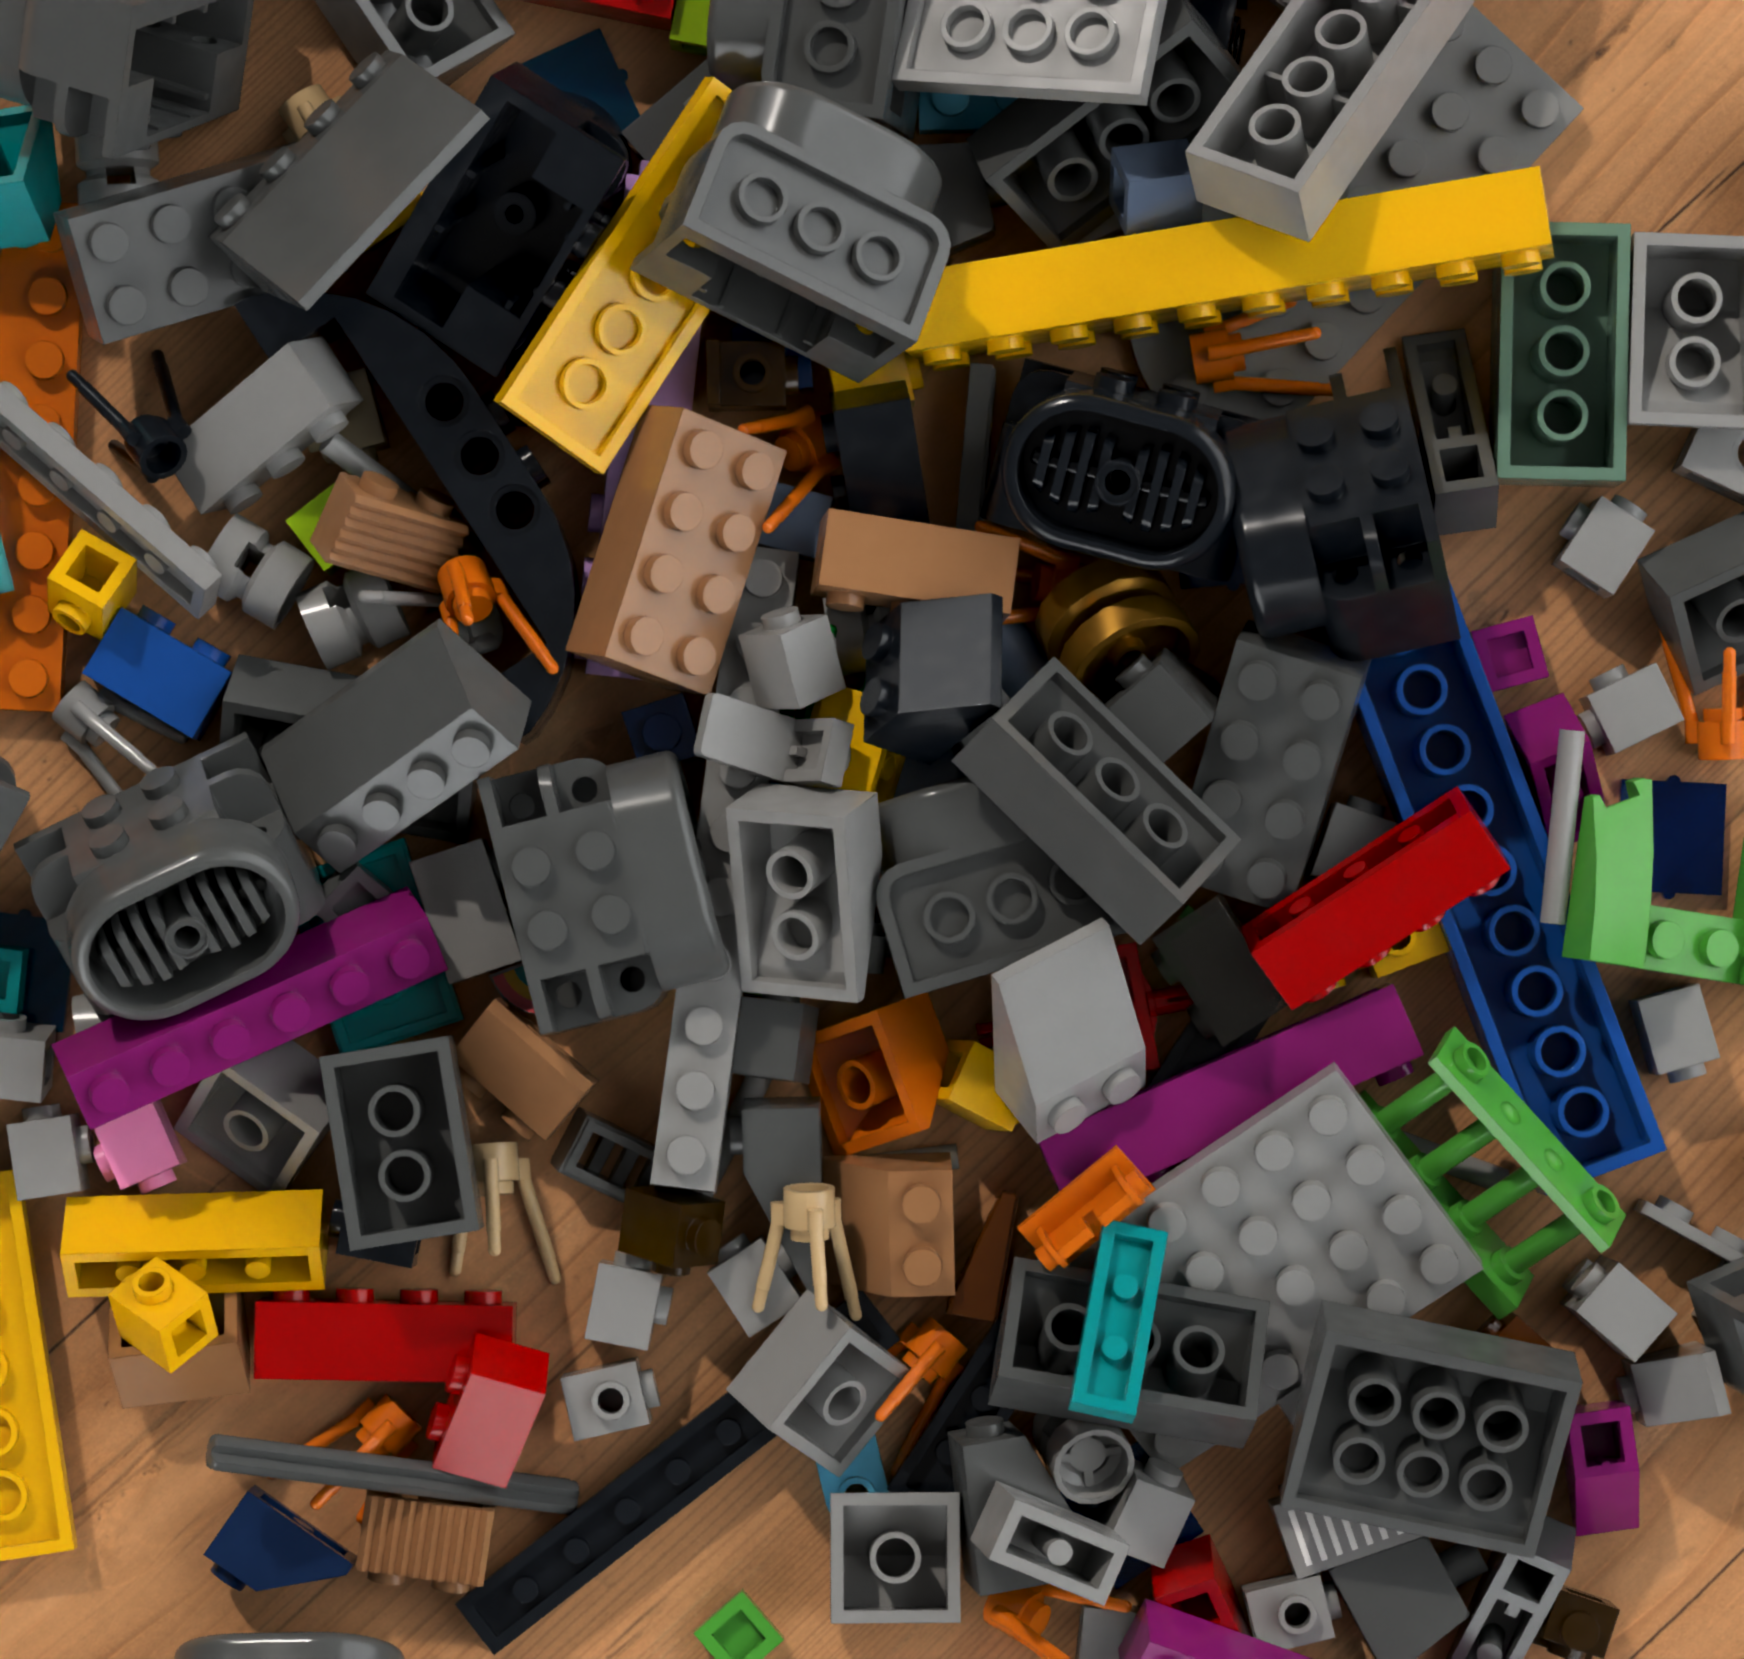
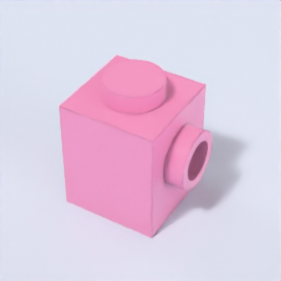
(139, 1149)

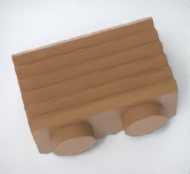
(389, 531)
(424, 1540)

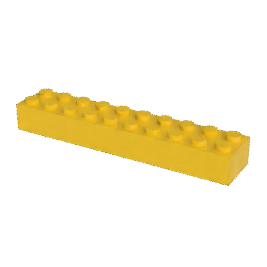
(1235, 266)

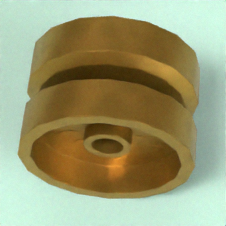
(1108, 618)

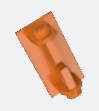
(1075, 1214)

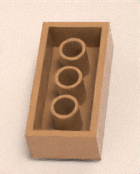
(676, 549)

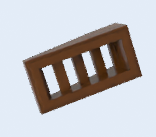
(983, 1275)

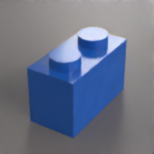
(161, 672)

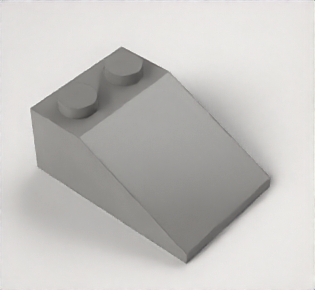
(1686, 331)
(804, 889)
(1066, 1033)

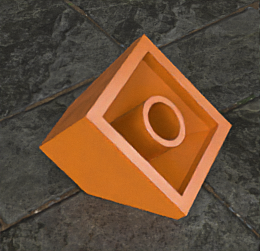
(879, 1074)

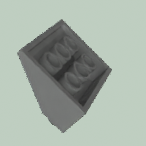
(345, 178)
(1430, 1429)

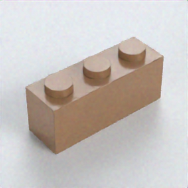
(900, 560)

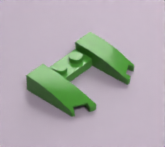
(1612, 893)

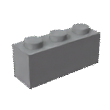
(266, 426)

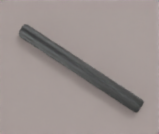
(384, 1474)

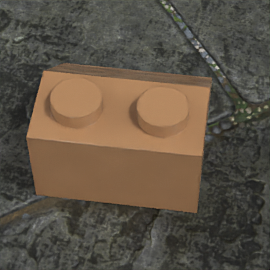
(521, 1070)
(895, 1222)
(214, 1371)

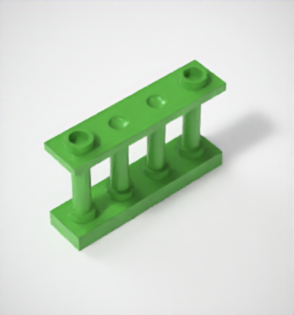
(1543, 1161)

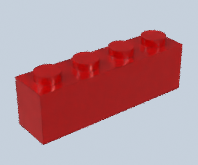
(1375, 899)
(373, 1337)

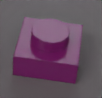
(1510, 653)

